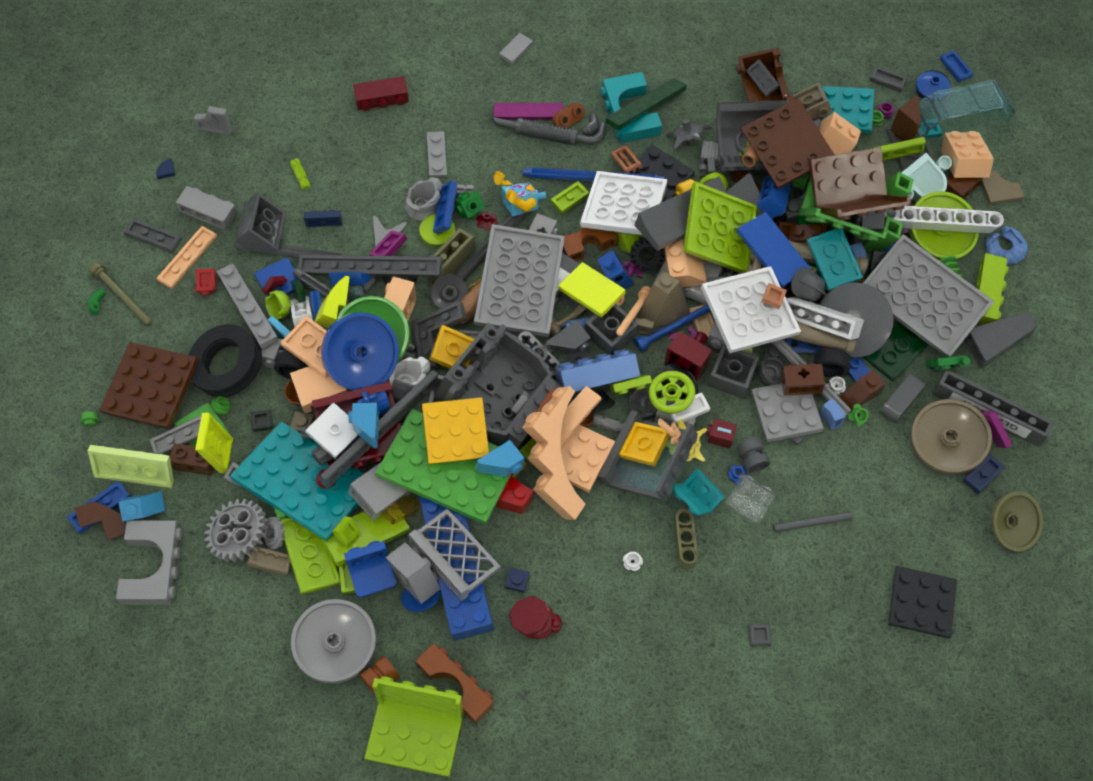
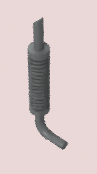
(551, 132)

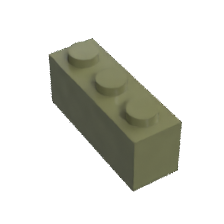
(455, 251)

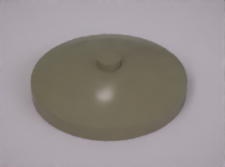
(951, 436)

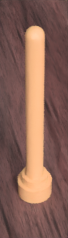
(642, 295)

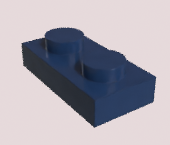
(323, 218)
(983, 474)

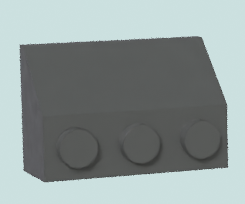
(260, 225)

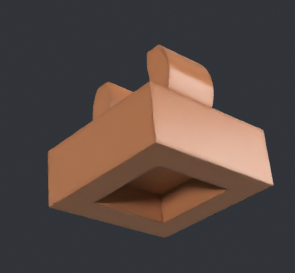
(773, 296)

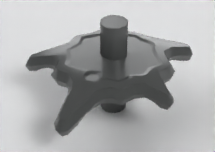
(688, 132)

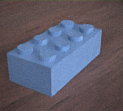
(598, 371)

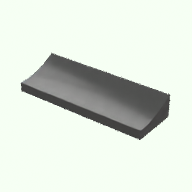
(668, 220)

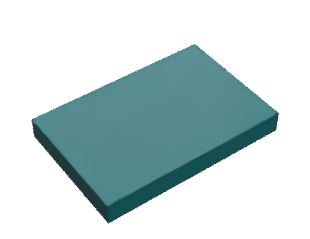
(834, 258)

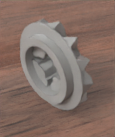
(274, 533)

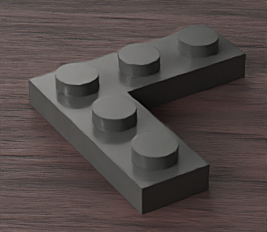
(429, 325)

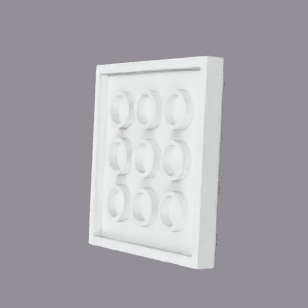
(619, 199)
(742, 315)

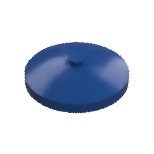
(359, 351)

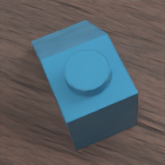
(365, 421)
(501, 461)
(141, 506)

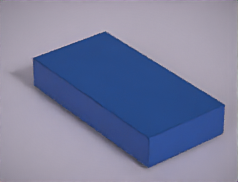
(956, 66)

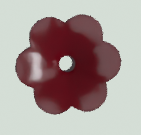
(486, 220)

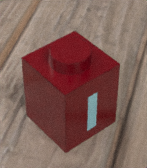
(721, 433)

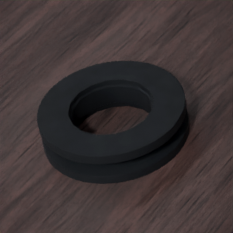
(244, 371)

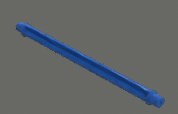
(565, 174)

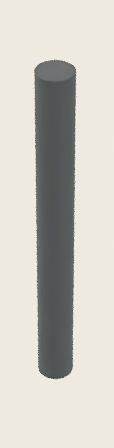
(812, 521)

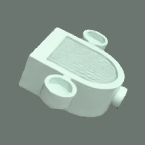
(927, 175)

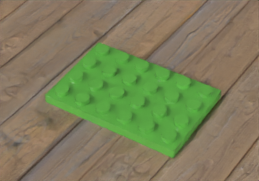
(448, 484)

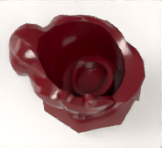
(534, 618)

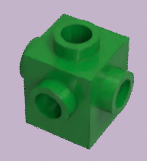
(469, 204)

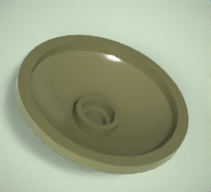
(1017, 521)

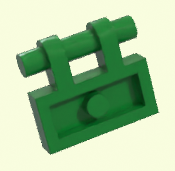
(945, 363)

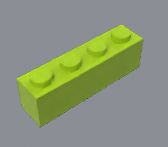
(992, 284)

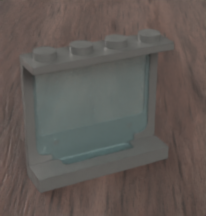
(645, 479)

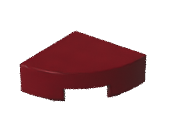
(273, 282)

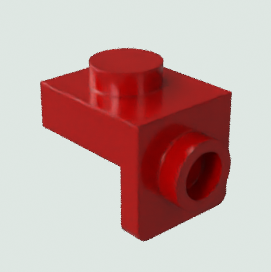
(205, 281)

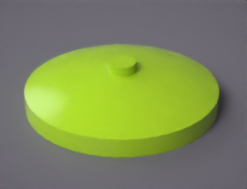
(940, 242)

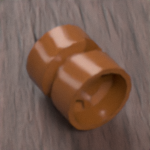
(381, 668)

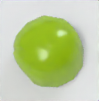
(278, 304)

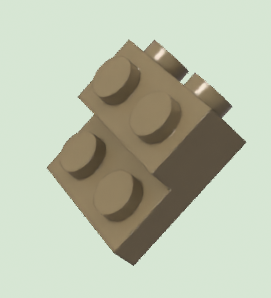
(814, 101)

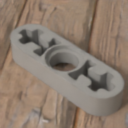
(546, 354)

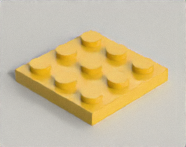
(455, 430)

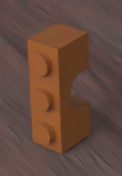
(574, 243)

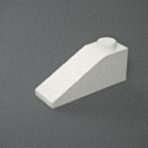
(300, 310)

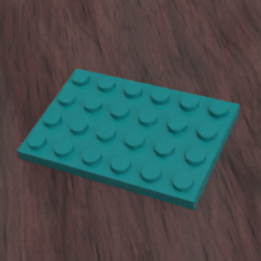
(285, 477)

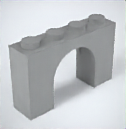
(159, 587)

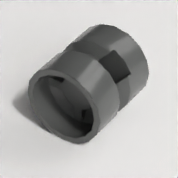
(752, 453)

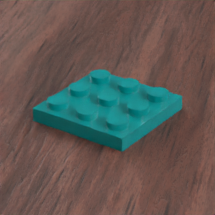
(853, 105)

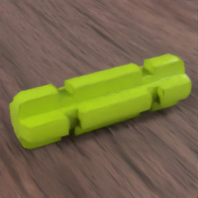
(300, 174)

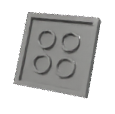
(785, 415)

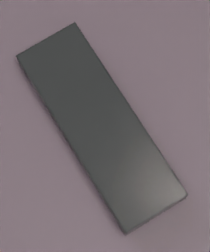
(152, 235)

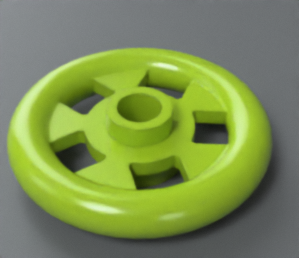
(673, 377)

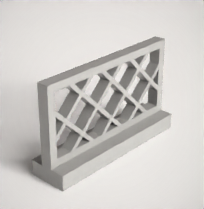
(441, 566)

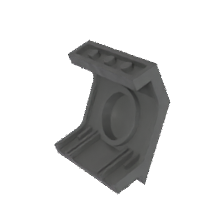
(729, 121)

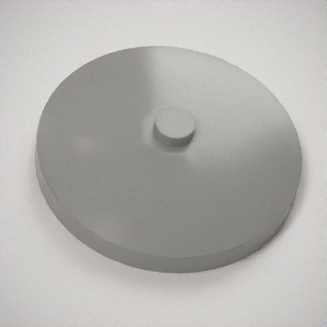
(333, 641)

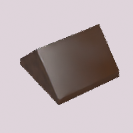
(907, 120)

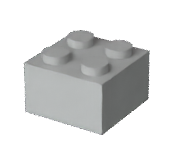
(414, 572)

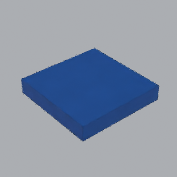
(280, 268)

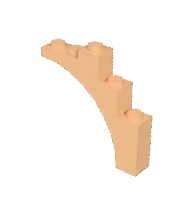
(547, 457)

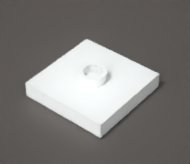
(332, 430)

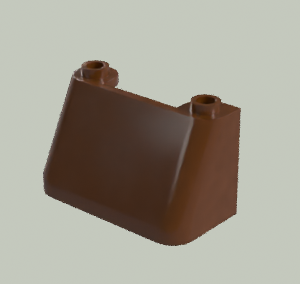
(770, 59)

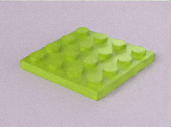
(713, 227)

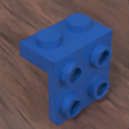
(370, 569)

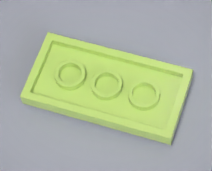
(131, 466)

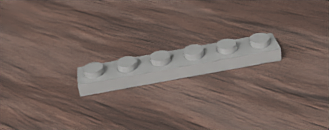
(247, 306)

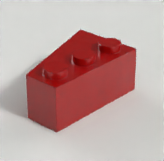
(515, 497)

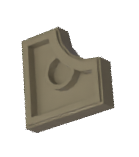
(1000, 190)

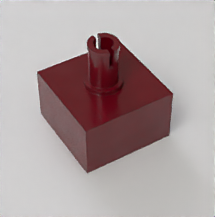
(689, 353)

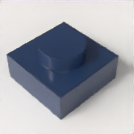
(516, 580)

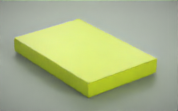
(592, 289)
(214, 443)

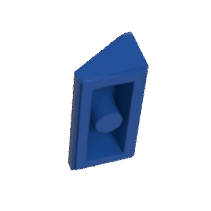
(356, 278)

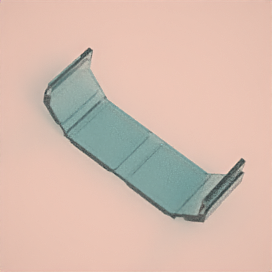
(963, 101)

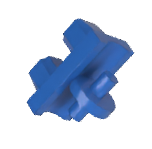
(379, 398)

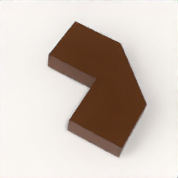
(96, 512)

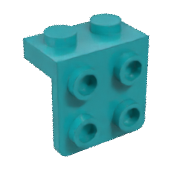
(699, 494)

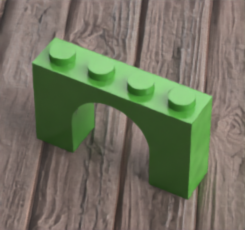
(897, 185)

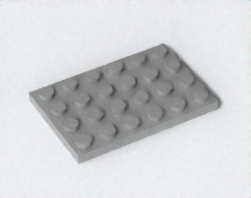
(519, 280)
(928, 296)

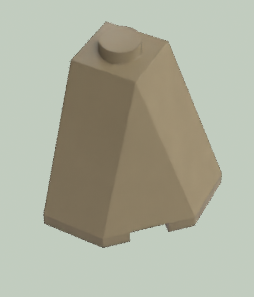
(665, 302)

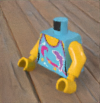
(518, 197)

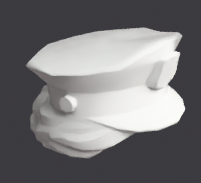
(410, 370)

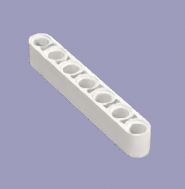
(948, 216)

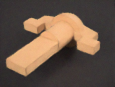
(673, 431)

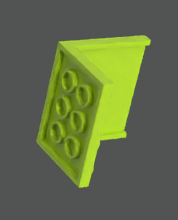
(415, 727)

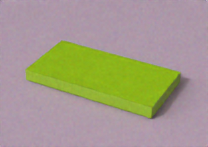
(369, 531)
(309, 558)

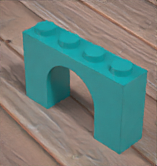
(625, 87)

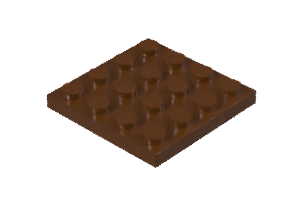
(149, 385)

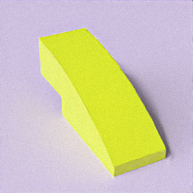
(333, 304)

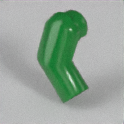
(94, 301)

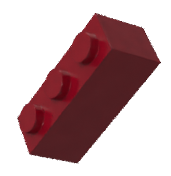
(381, 93)

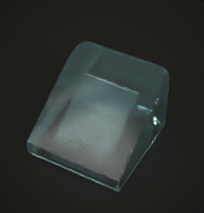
(356, 292)

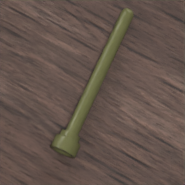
(98, 270)

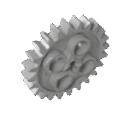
(236, 530)

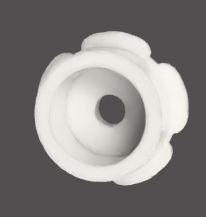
(837, 381)
(632, 556)

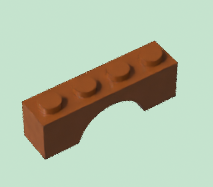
(436, 664)

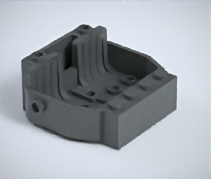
(508, 370)

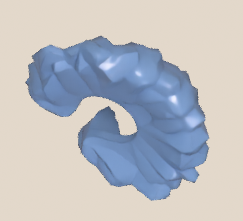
(1019, 245)

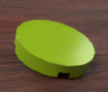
(431, 238)

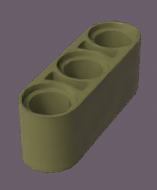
(687, 530)

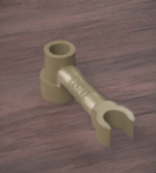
(557, 325)

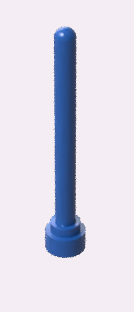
(643, 341)

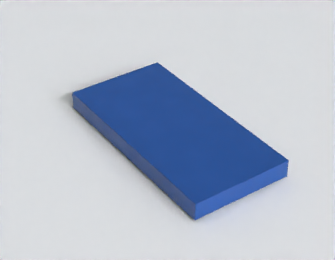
(772, 248)

